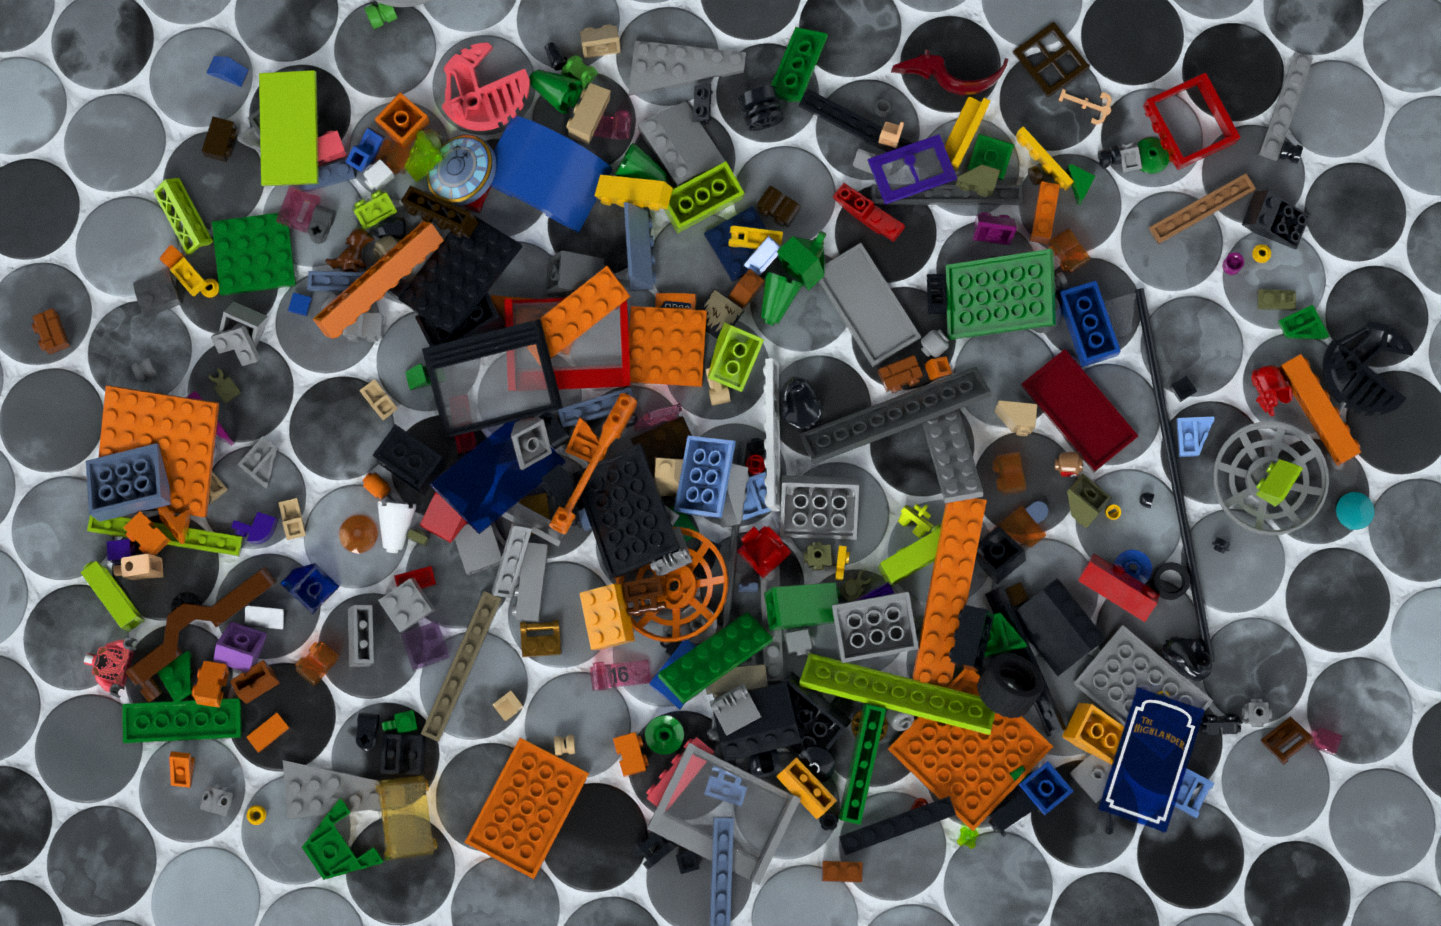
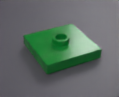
(991, 153)

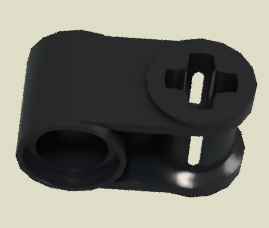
(556, 433)
(367, 727)

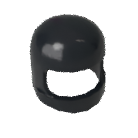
(764, 764)

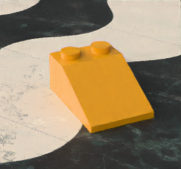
(1094, 732)

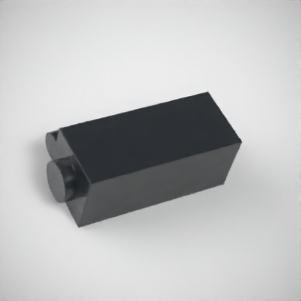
(1011, 813)

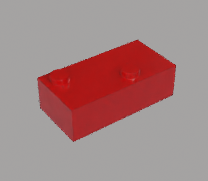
(1119, 587)

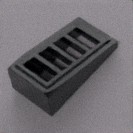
(936, 306)

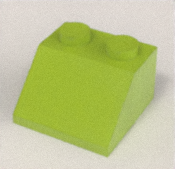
(1278, 481)

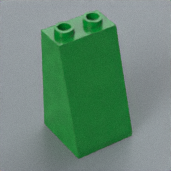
(801, 605)

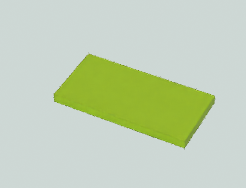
(288, 128)

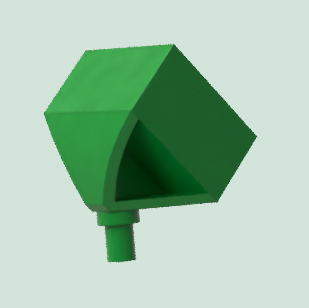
(804, 259)

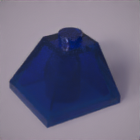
(310, 586)

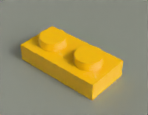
(188, 276)

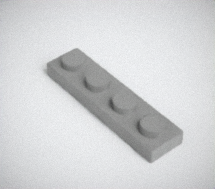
(511, 560)

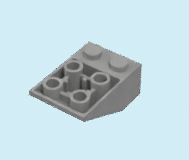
(735, 496)

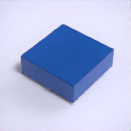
(300, 304)

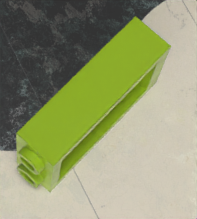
(112, 596)

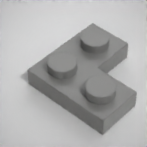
(238, 340)

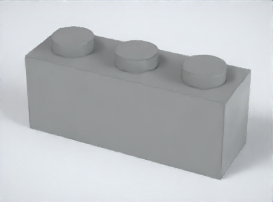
(360, 636)

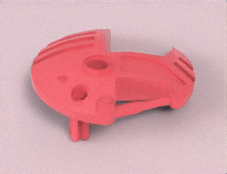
(493, 100)

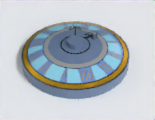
(464, 171)

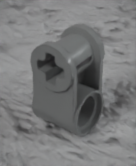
(321, 221)

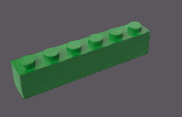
(862, 764)

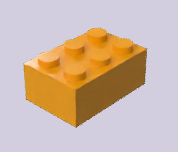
(607, 617)

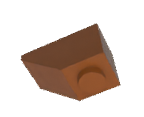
(746, 289)

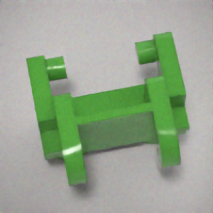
(579, 70)

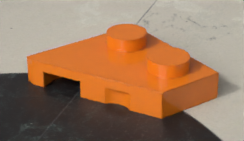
(584, 442)

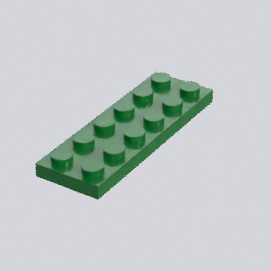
(715, 657)
(180, 721)

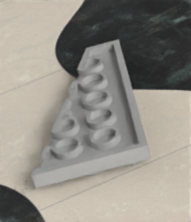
(676, 65)

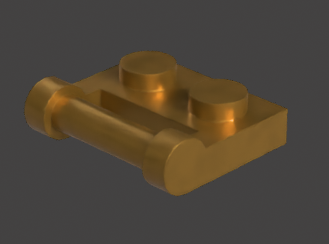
(540, 645)

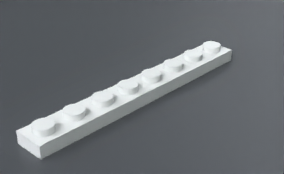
(772, 440)

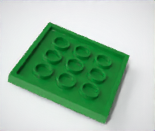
(253, 254)

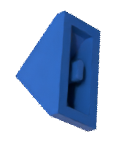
(227, 70)

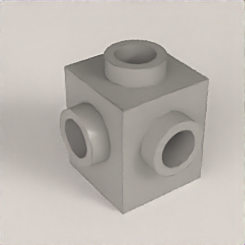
(1250, 715)
(216, 800)

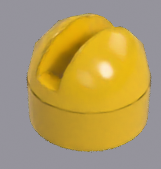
(1114, 515)

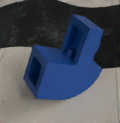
(367, 150)

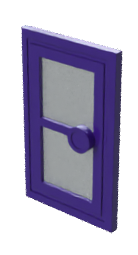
(912, 169)

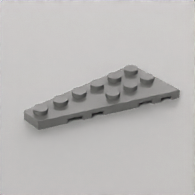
(316, 790)

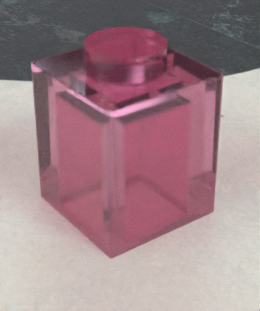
(1325, 740)

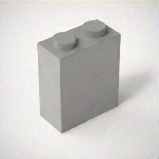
(478, 550)

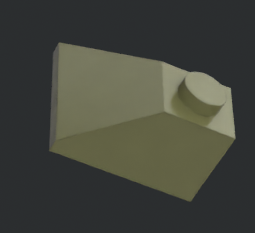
(1086, 500)

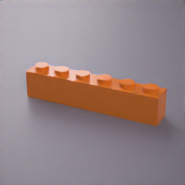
(1319, 410)

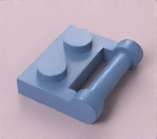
(1187, 788)

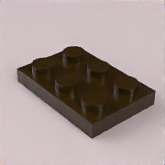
(665, 440)

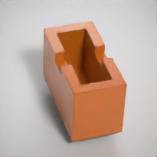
(141, 530)
(210, 681)
(629, 748)

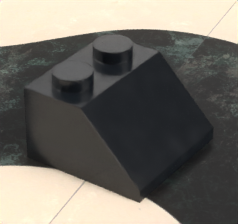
(999, 554)

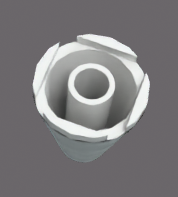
(394, 523)

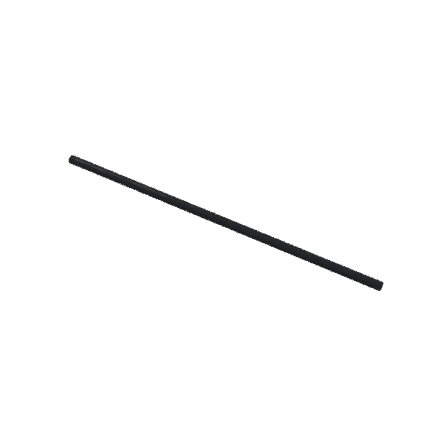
(1173, 472)

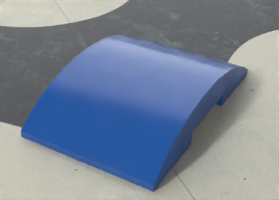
(548, 172)

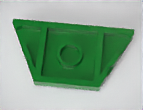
(1003, 637)

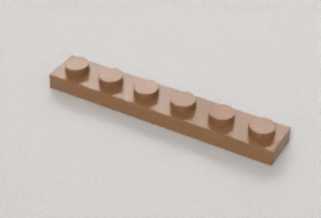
(1202, 208)

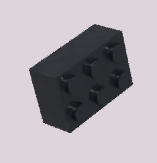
(971, 638)

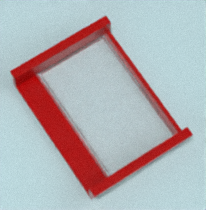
(594, 359)

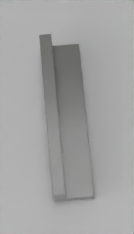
(538, 523)

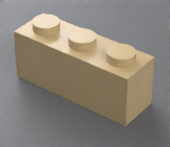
(588, 113)

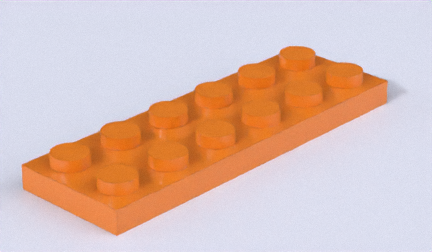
(582, 310)

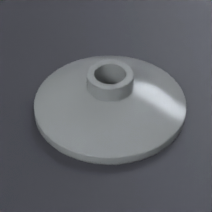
(689, 627)

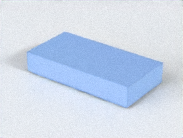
(763, 256)

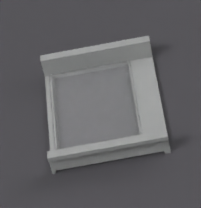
(713, 788)

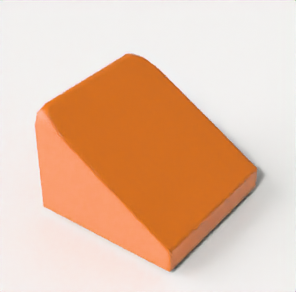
(171, 256)
(938, 368)

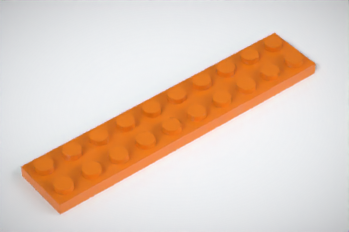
(948, 589)

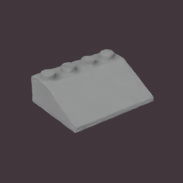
(680, 144)
(819, 507)
(874, 627)

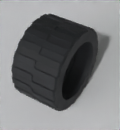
(1003, 698)

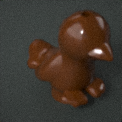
(351, 257)

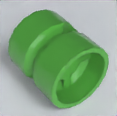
(379, 14)

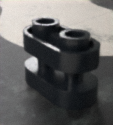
(643, 847)

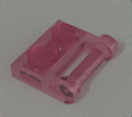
(291, 208)

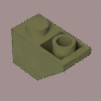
(980, 179)

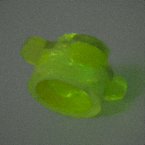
(962, 839)

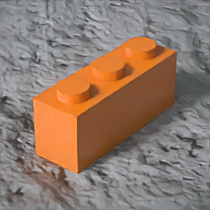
(1044, 212)

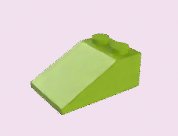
(734, 356)

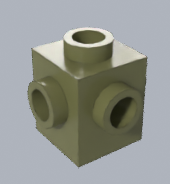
(823, 551)

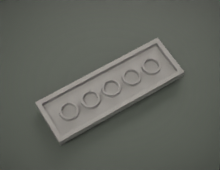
(952, 457)

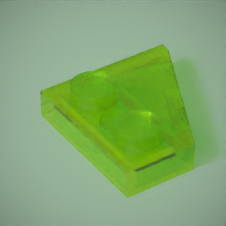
(423, 157)

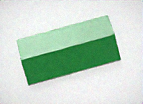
(798, 64)

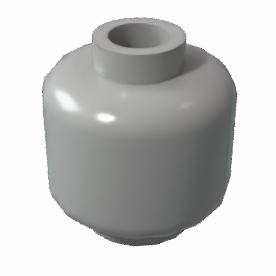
(934, 343)
(898, 720)

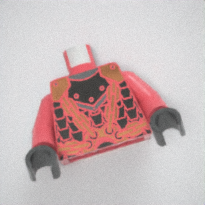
(111, 664)

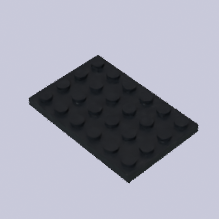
(460, 276)
(627, 512)

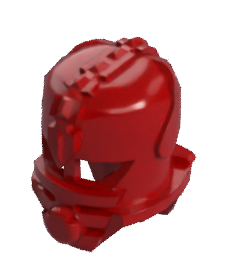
(1271, 388)

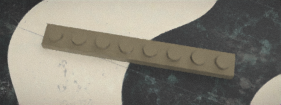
(461, 666)

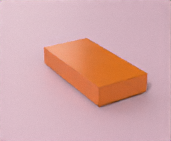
(267, 732)

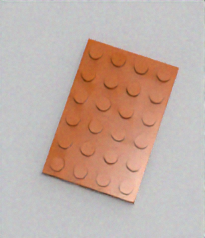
(527, 808)

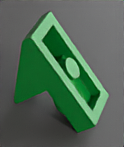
(418, 377)

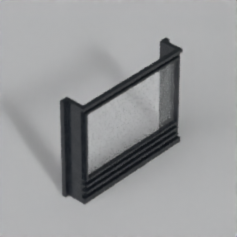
(492, 378)

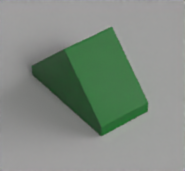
(1082, 182)

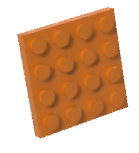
(667, 346)

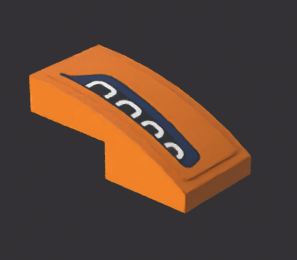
(676, 301)

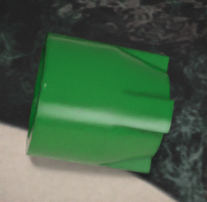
(1015, 774)

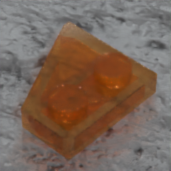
(1022, 528)

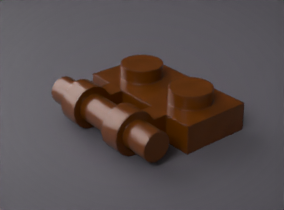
(644, 589)

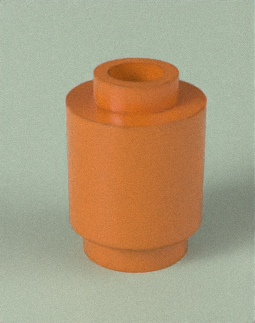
(376, 485)

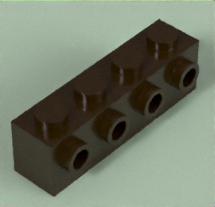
(439, 211)

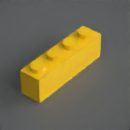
(636, 191)

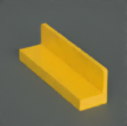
(965, 130)

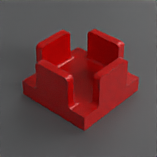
(763, 550)

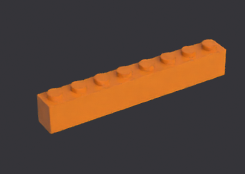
(378, 280)

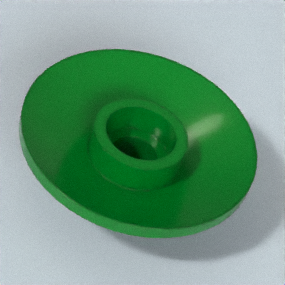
(1149, 163)
(657, 727)

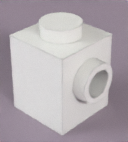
(378, 175)

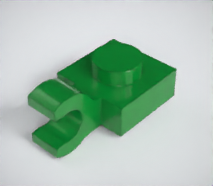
(403, 722)

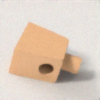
(139, 567)

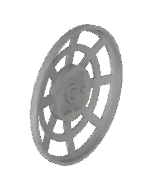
(1258, 470)

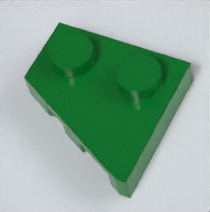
(178, 677)

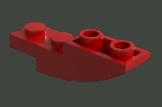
(868, 213)

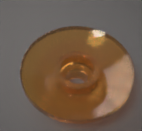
(366, 539)

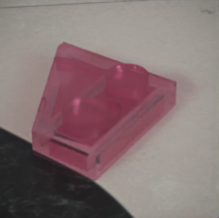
(657, 416)

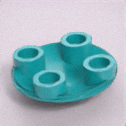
(1355, 511)

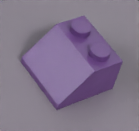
(239, 647)

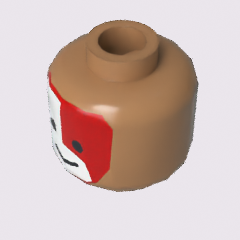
(1069, 464)

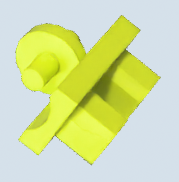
(922, 524)

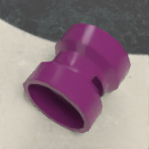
(1235, 260)

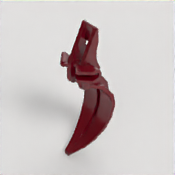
(934, 64)

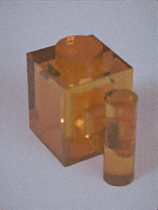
(396, 158)

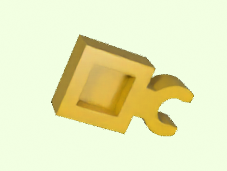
(842, 558)

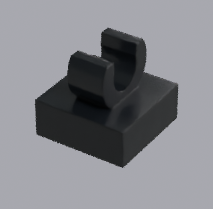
(671, 647)

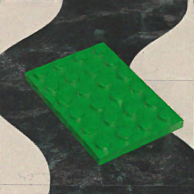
(1000, 294)

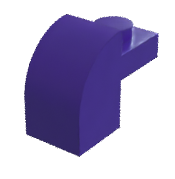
(260, 531)

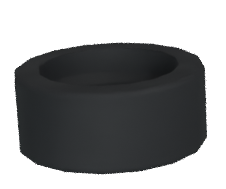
(1182, 572)

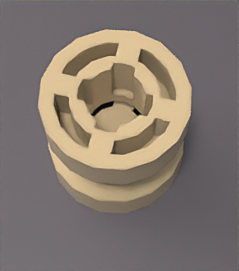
(559, 744)

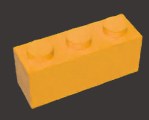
(807, 787)

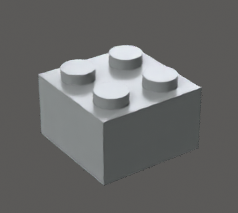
(406, 605)

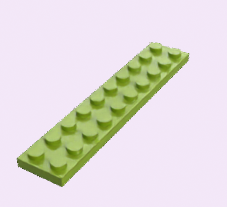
(897, 693)

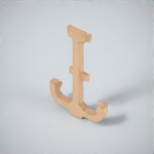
(1105, 110)

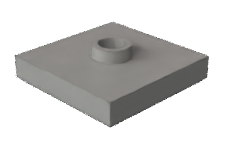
(1092, 776)

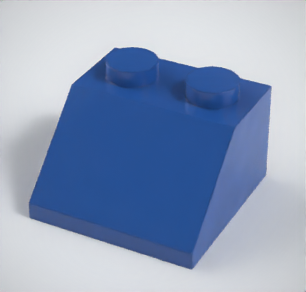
(1046, 788)

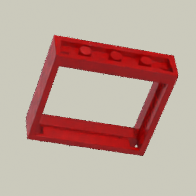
(1216, 107)

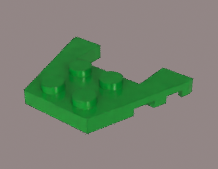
(331, 852)

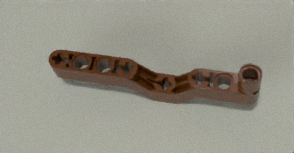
(166, 652)

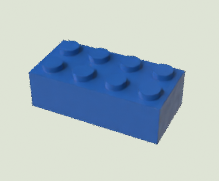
(1088, 324)

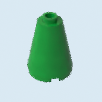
(556, 89)
(639, 165)
(777, 297)

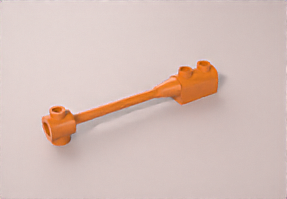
(612, 428)

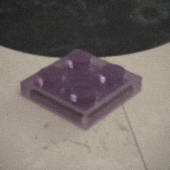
(425, 646)

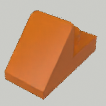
(176, 525)
(181, 769)

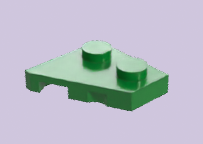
(1303, 325)

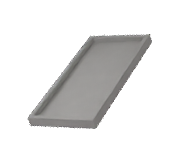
(867, 305)

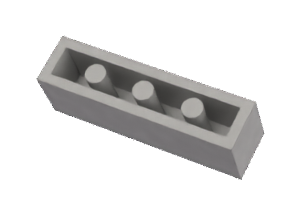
(531, 584)

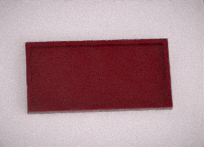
(1079, 410)

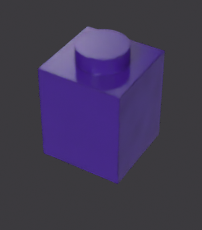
(120, 549)

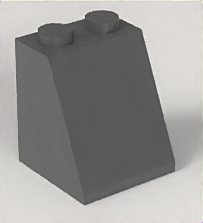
(570, 271)

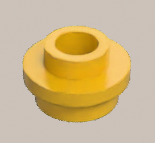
(1257, 257)
(215, 290)
(252, 810)

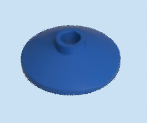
(1140, 559)

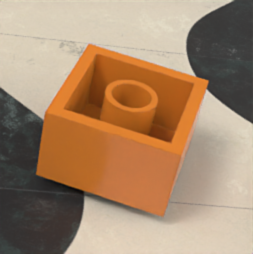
(402, 120)

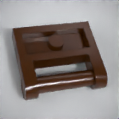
(1283, 736)

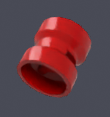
(753, 467)

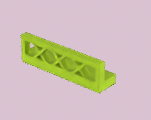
(185, 212)

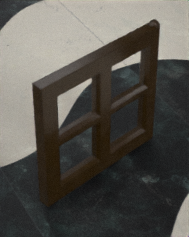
(1051, 59)

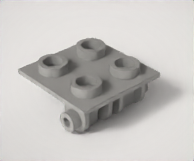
(675, 560)
(735, 709)

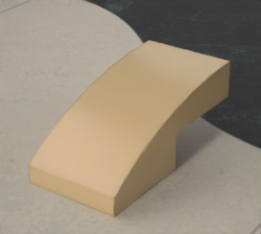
(378, 399)
(292, 518)

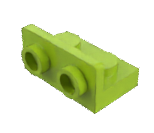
(374, 209)

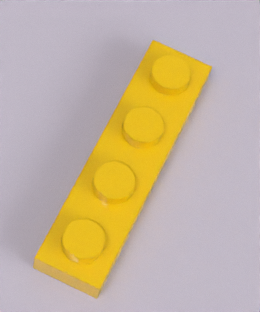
(1048, 164)

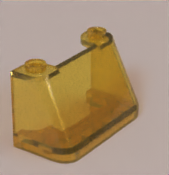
(405, 817)

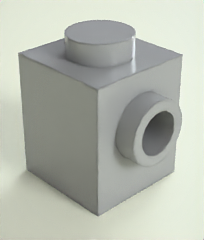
(799, 642)

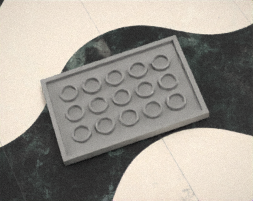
(1132, 664)

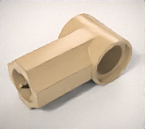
(718, 392)

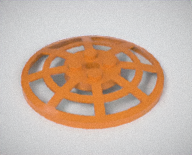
(685, 593)

